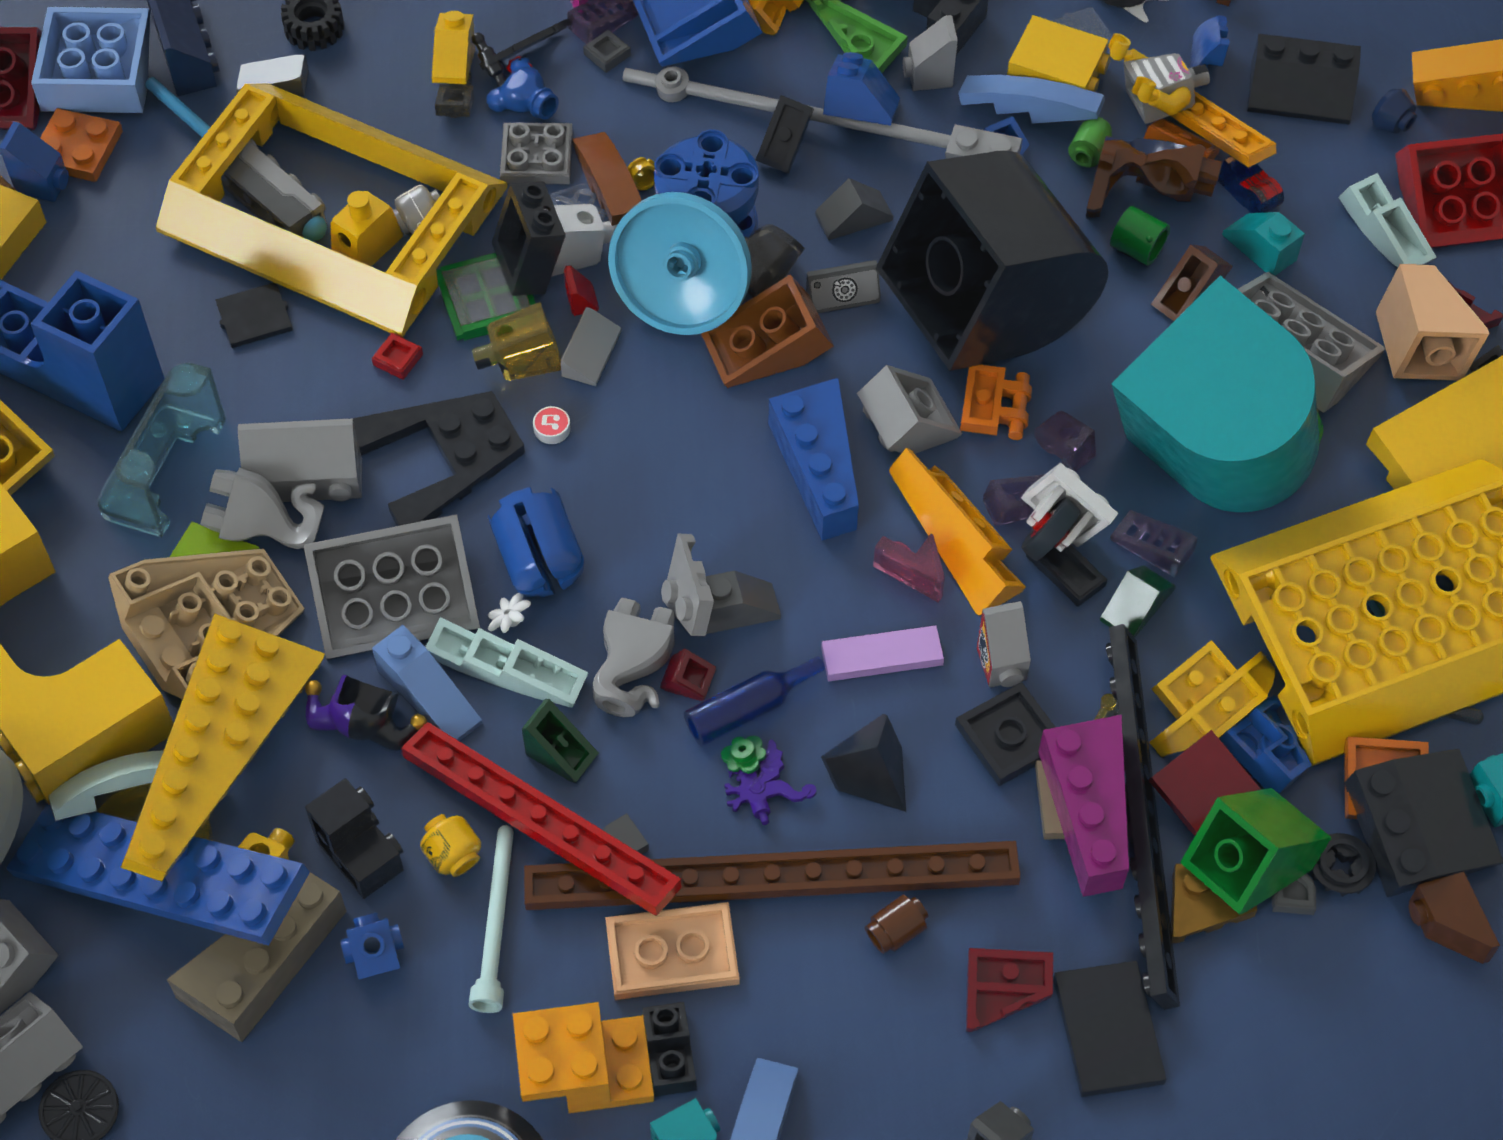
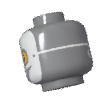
(413, 207)

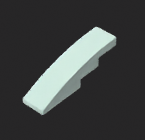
(505, 664)

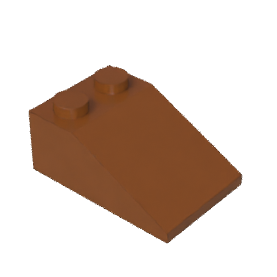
(768, 335)

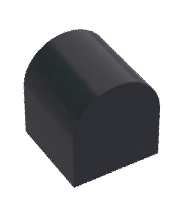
(990, 260)

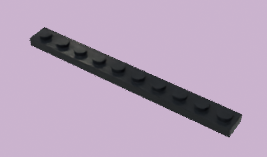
(1143, 827)

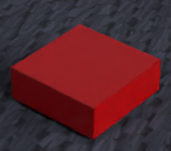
(397, 356)

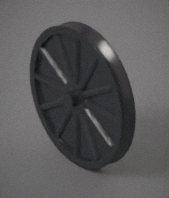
(78, 1106)

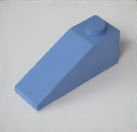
(424, 683)

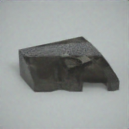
(772, 256)

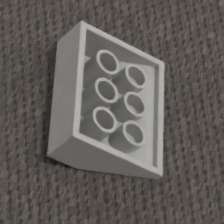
(1334, 347)
(390, 579)

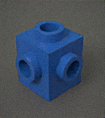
(372, 962)

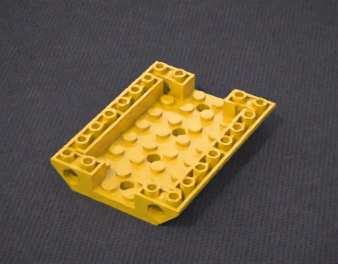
(1431, 646)

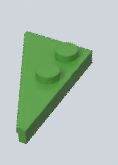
(860, 32)

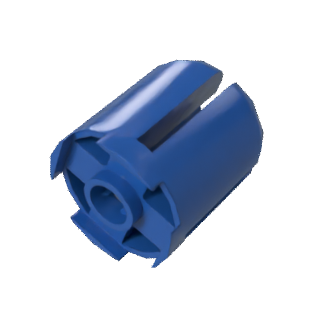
(514, 528)

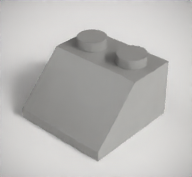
(907, 411)

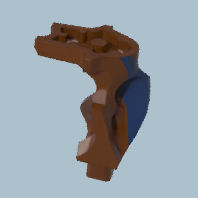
(1160, 164)

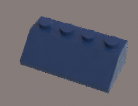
(184, 44)

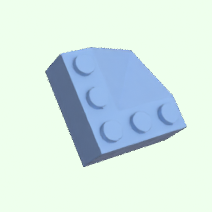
(93, 60)

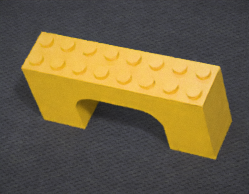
(73, 718)

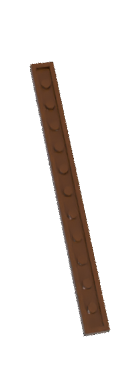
(792, 874)

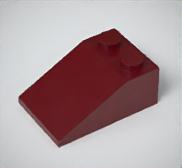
(17, 64)

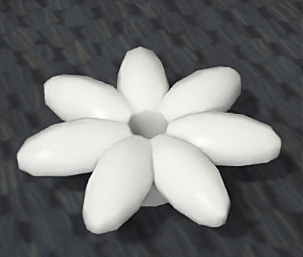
(509, 614)

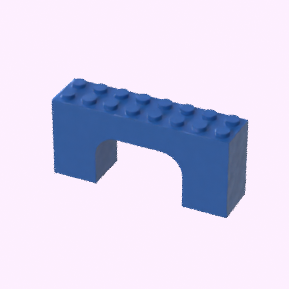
(81, 348)

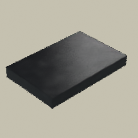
(1109, 1028)

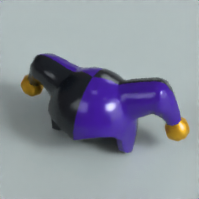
(360, 713)

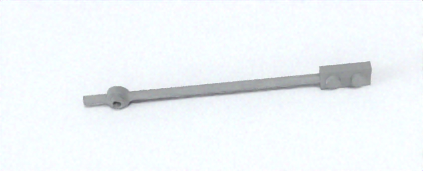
(961, 142)

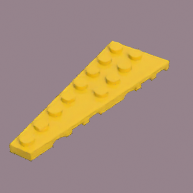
(226, 715)

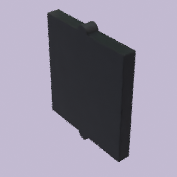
(254, 315)

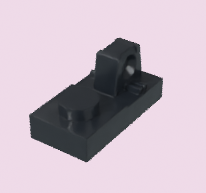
(784, 134)

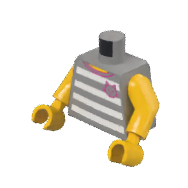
(1159, 83)

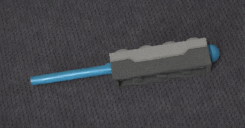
(259, 180)

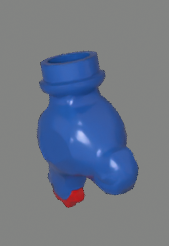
(523, 92)

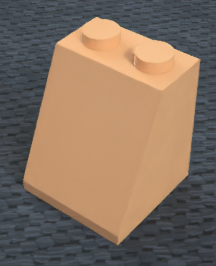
(1428, 326)

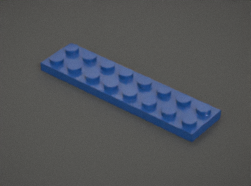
(207, 887)

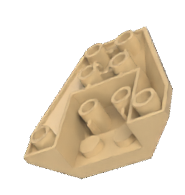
(172, 600)

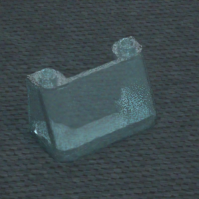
(180, 410)

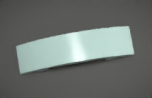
(116, 774)

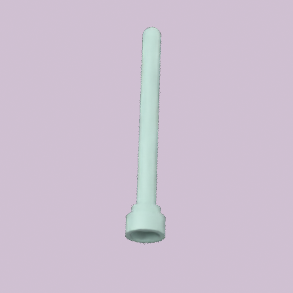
(487, 994)

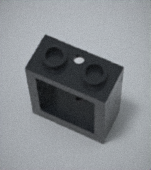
(528, 238)

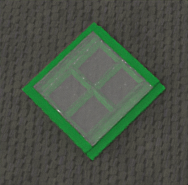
(477, 295)

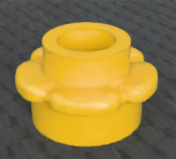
(642, 173)

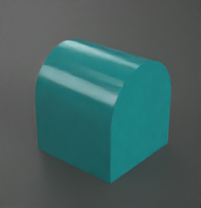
(1224, 403)

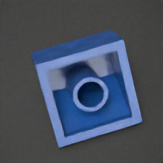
(859, 91)

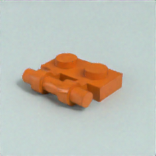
(983, 401)

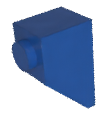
(33, 164)

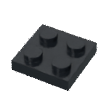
(1005, 732)

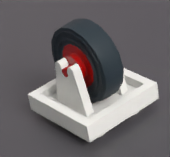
(1063, 512)

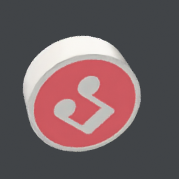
(551, 425)

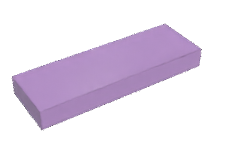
(882, 653)

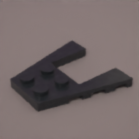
(470, 435)

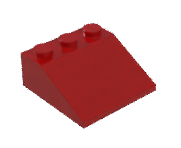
(1454, 188)

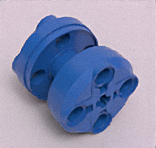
(715, 171)

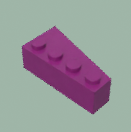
(1088, 791)

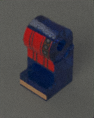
(1250, 186)

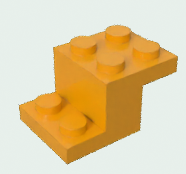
(582, 1058)

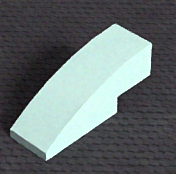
(1386, 222)

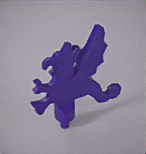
(759, 788)

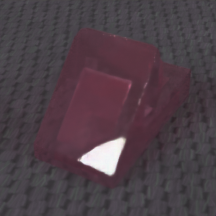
(917, 570)

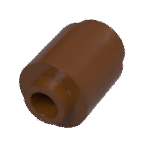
(897, 923)

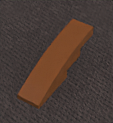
(607, 175)

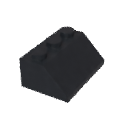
(1303, 78)

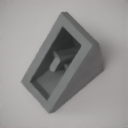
(852, 210)

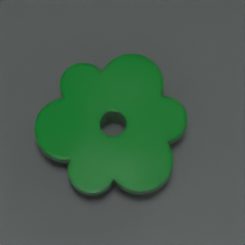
(744, 754)

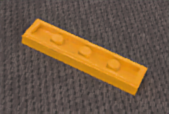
(1226, 132)

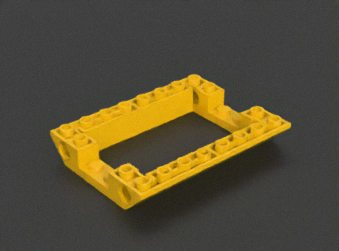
(383, 299)

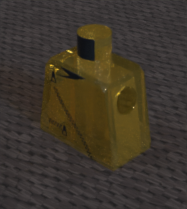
(520, 345)

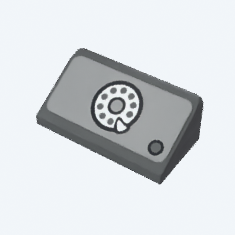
(844, 286)

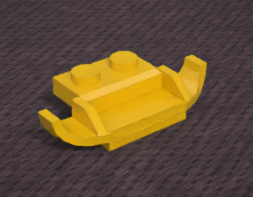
(1209, 696)

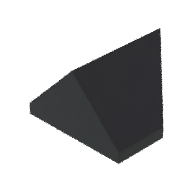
(870, 764)

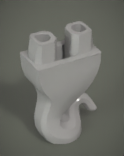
(258, 510)
(634, 651)

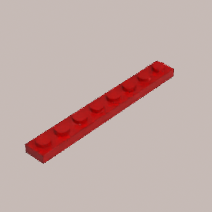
(542, 818)

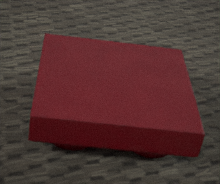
(1199, 777)

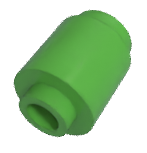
(1089, 141)

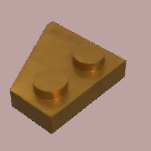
(1198, 907)

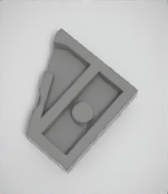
(687, 588)

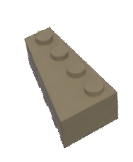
(241, 979)

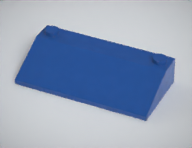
(696, 27)

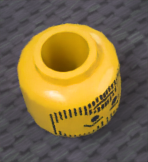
(450, 845)

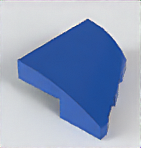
(1210, 42)
(1267, 747)

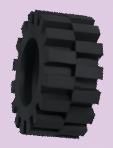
(315, 32)

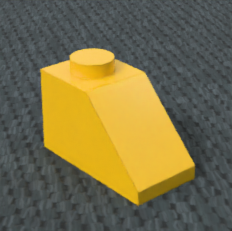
(453, 48)

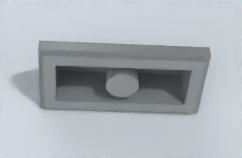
(589, 348)

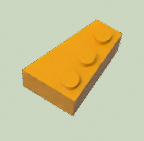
(1460, 76)

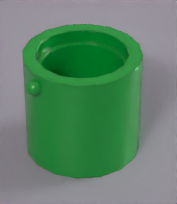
(1140, 235)

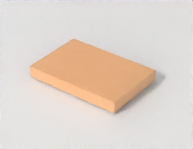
(672, 951)

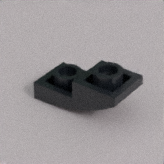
(669, 1049)

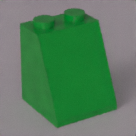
(1253, 847)

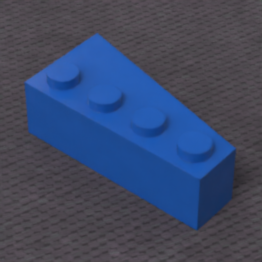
(816, 449)

